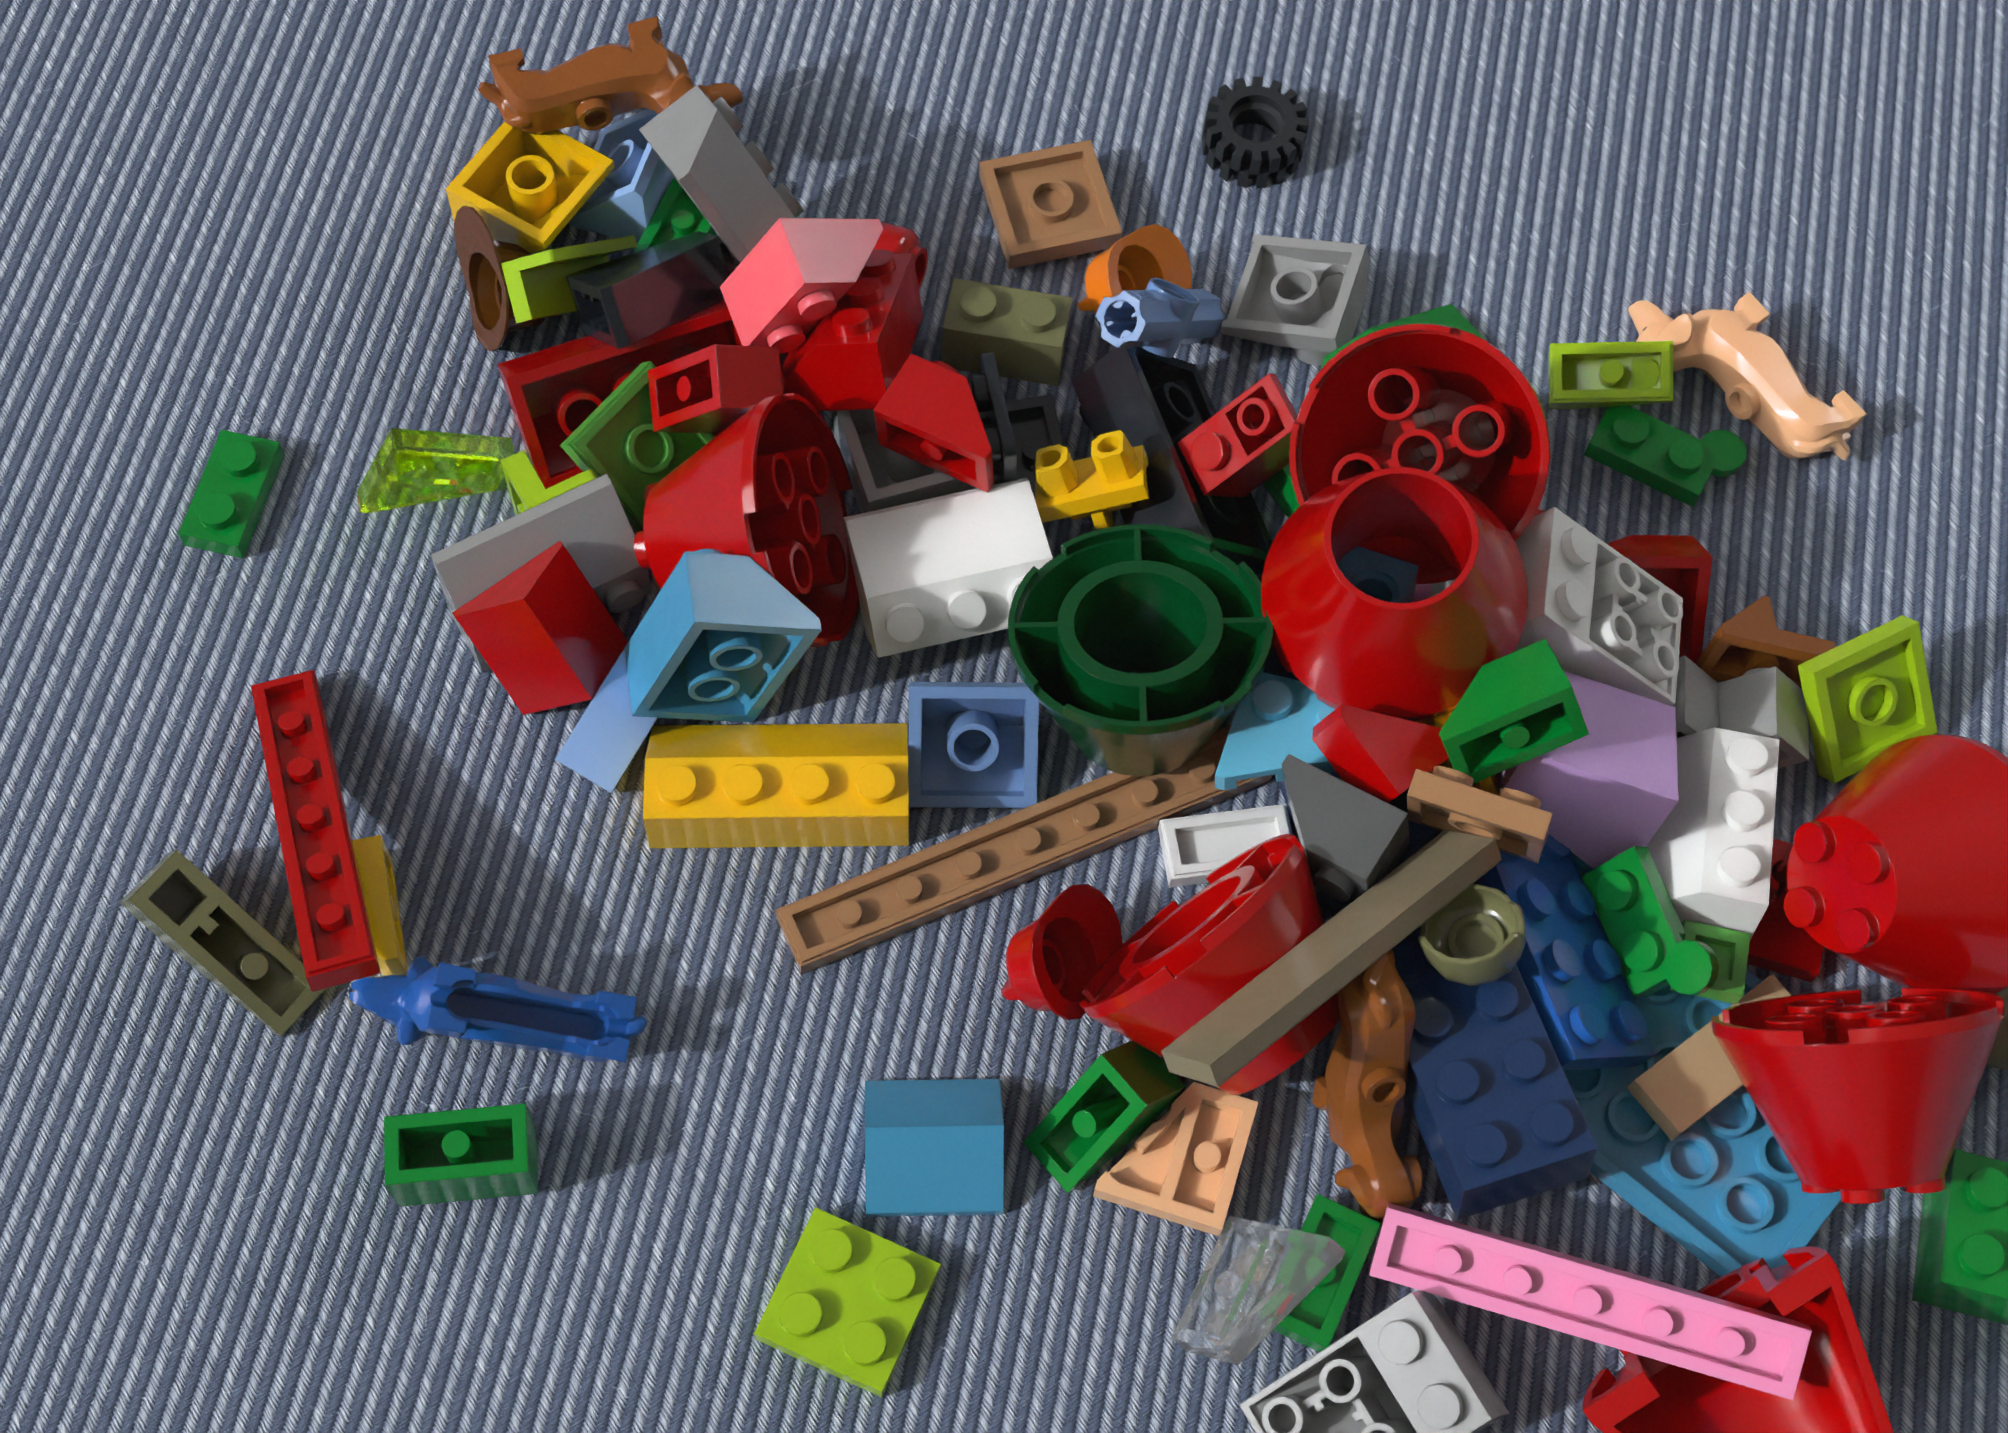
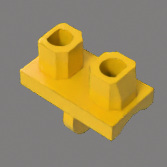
(1093, 484)

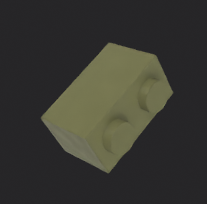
(1017, 325)

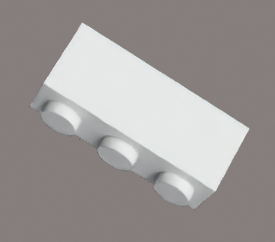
(944, 564)
(1720, 832)

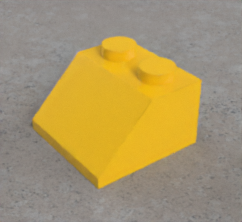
(528, 184)

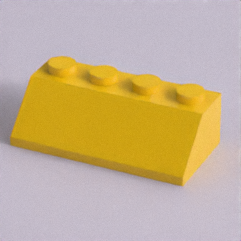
(777, 785)

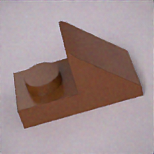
(1754, 642)

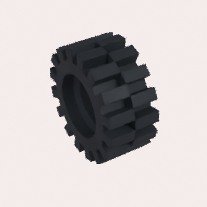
(1261, 107)

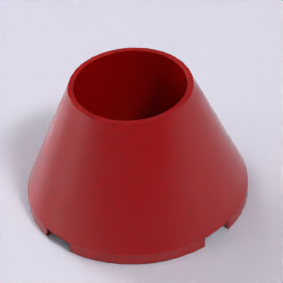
(1382, 653)
(1208, 950)

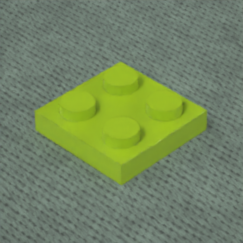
(1867, 697)
(848, 1302)

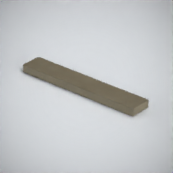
(1330, 958)

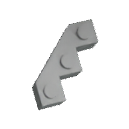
(1757, 704)

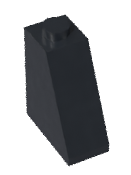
(650, 288)

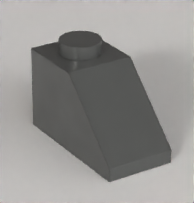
(1344, 831)

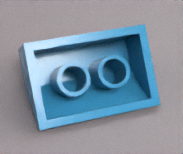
(716, 641)

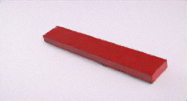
(314, 832)

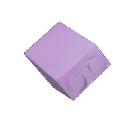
(1614, 782)

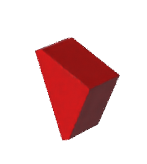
(1377, 749)

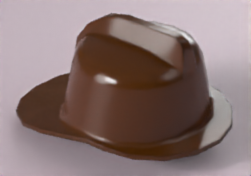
(485, 280)

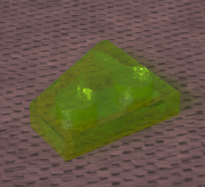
(431, 467)

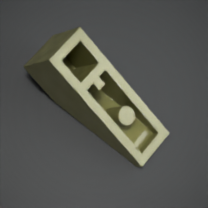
(221, 941)

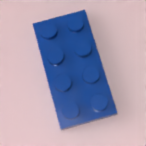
(1570, 964)

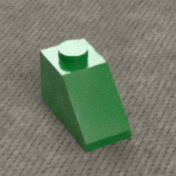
(1512, 713)
(1103, 1113)

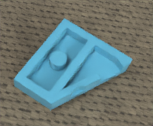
(1268, 726)

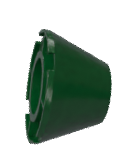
(1140, 604)

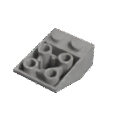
(1387, 1376)

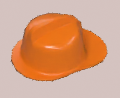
(1133, 262)

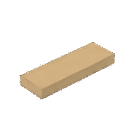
(1694, 1074)

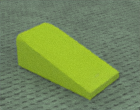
(1609, 374)

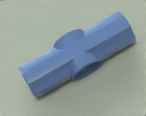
(1160, 317)

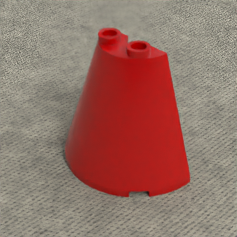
(1833, 1388)

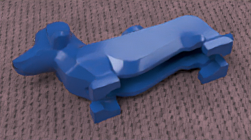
(500, 1011)

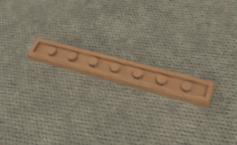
(998, 857)

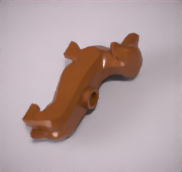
(595, 84)
(1367, 1089)

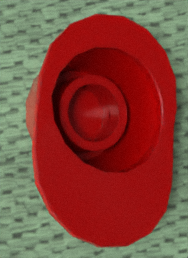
(1062, 951)

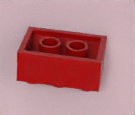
(863, 341)

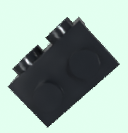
(1015, 426)

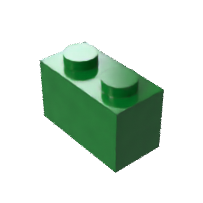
(460, 1155)

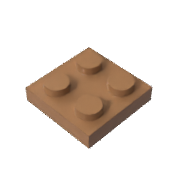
(1049, 204)
(1451, 803)

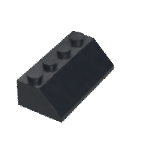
(1156, 406)

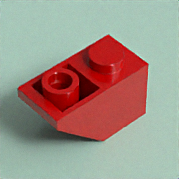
(1242, 441)

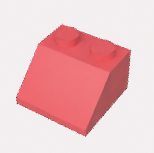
(796, 278)

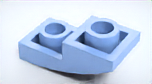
(607, 732)

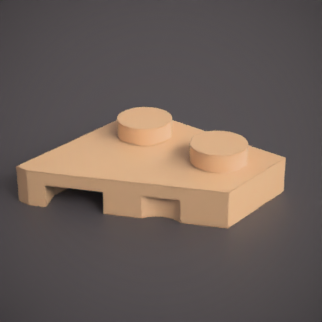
(1185, 1161)

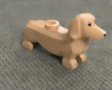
(1753, 375)

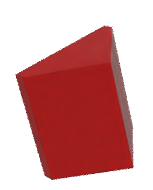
(544, 632)

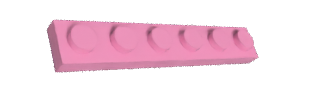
(1591, 1301)

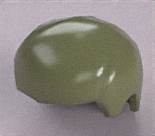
(1475, 936)

